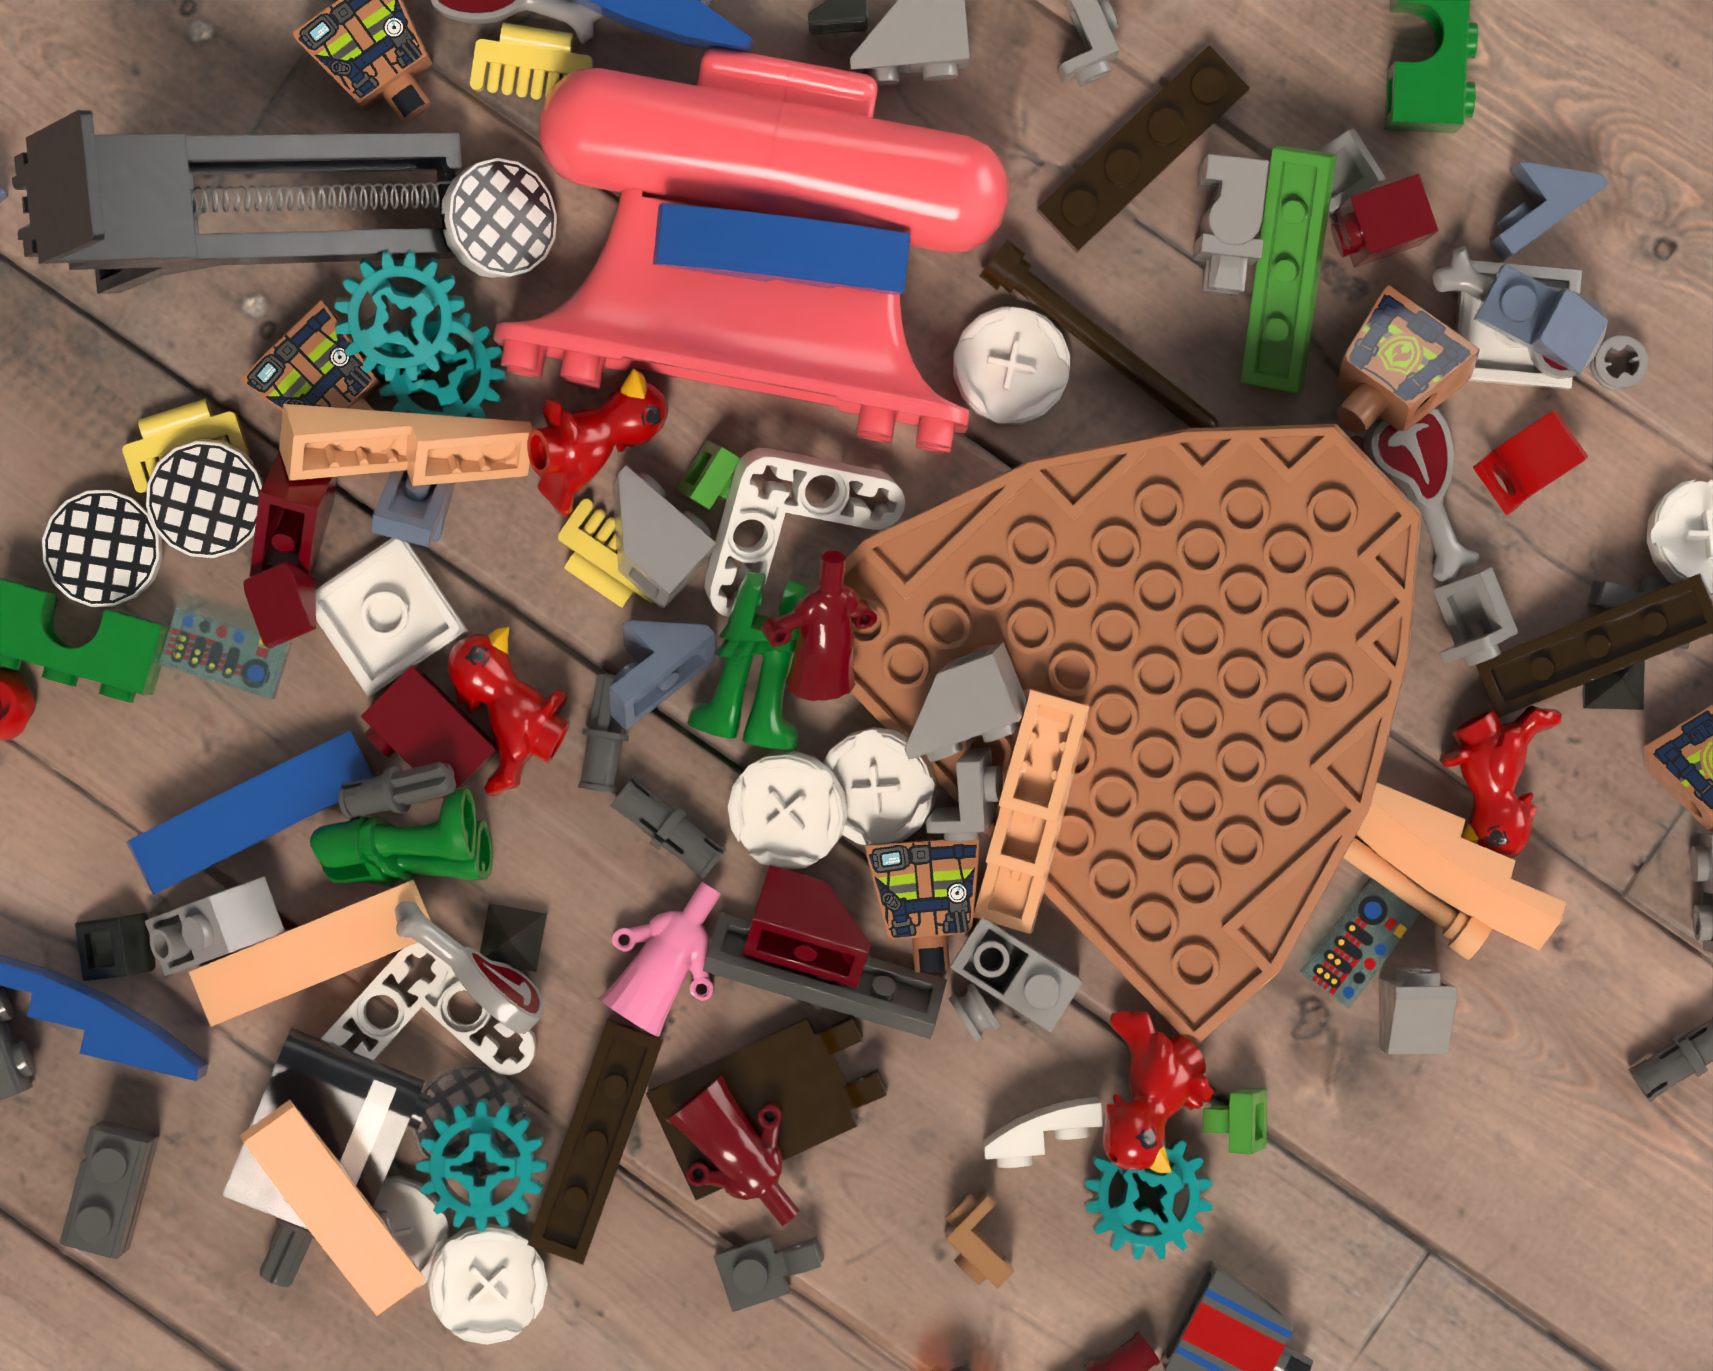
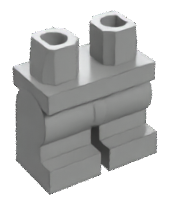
(1230, 221)

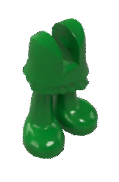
(742, 641)
(383, 853)

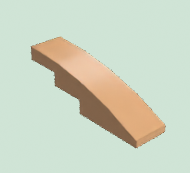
(1031, 811)
(1475, 880)
(303, 955)
(332, 1207)

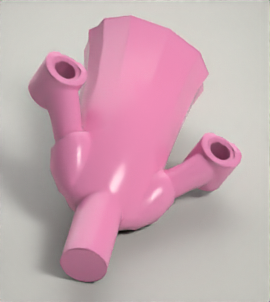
(672, 948)

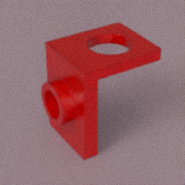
(1530, 461)

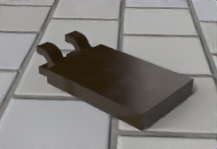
(783, 1068)

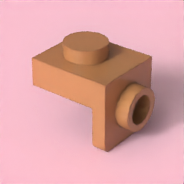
(977, 1254)

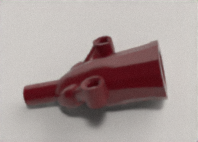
(825, 636)
(745, 1162)

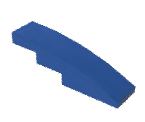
(675, 20)
(781, 248)
(248, 813)
(110, 1026)

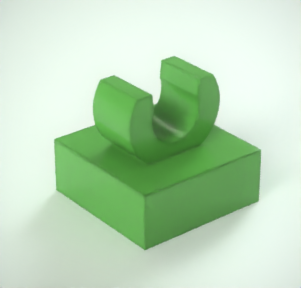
(709, 475)
(1243, 1120)

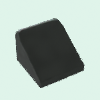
(838, 17)
(114, 947)

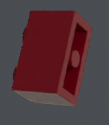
(1384, 221)
(427, 727)

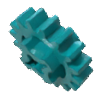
(378, 331)
(451, 396)
(482, 1191)
(1124, 1211)

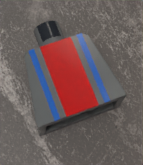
(1231, 1331)

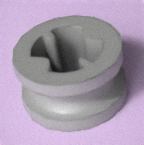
(1624, 379)
(974, 1012)

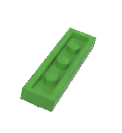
(1289, 268)

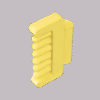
(528, 50)
(174, 428)
(591, 559)

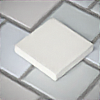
(1500, 357)
(386, 615)

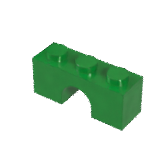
(1434, 91)
(120, 656)

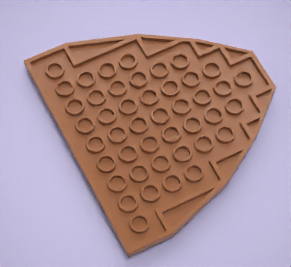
(1241, 664)

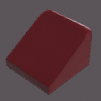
(282, 603)

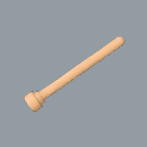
(1463, 931)

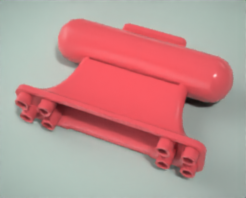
(765, 142)

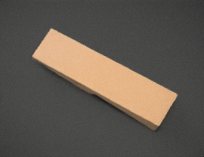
(430, 447)

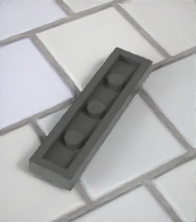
(884, 994)

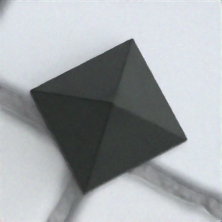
(1617, 690)
(513, 936)

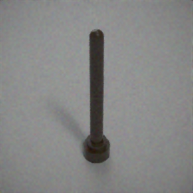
(1012, 272)

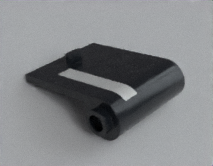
(351, 1105)

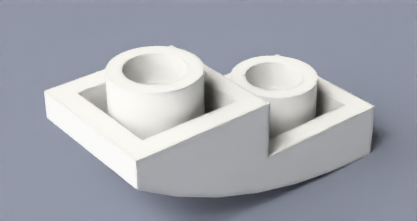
(1024, 1137)

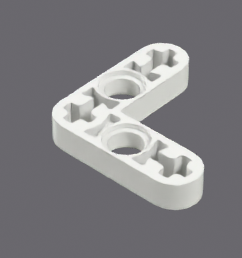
(773, 502)
(435, 999)

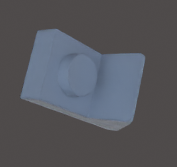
(1554, 194)
(1541, 318)
(411, 511)
(667, 660)

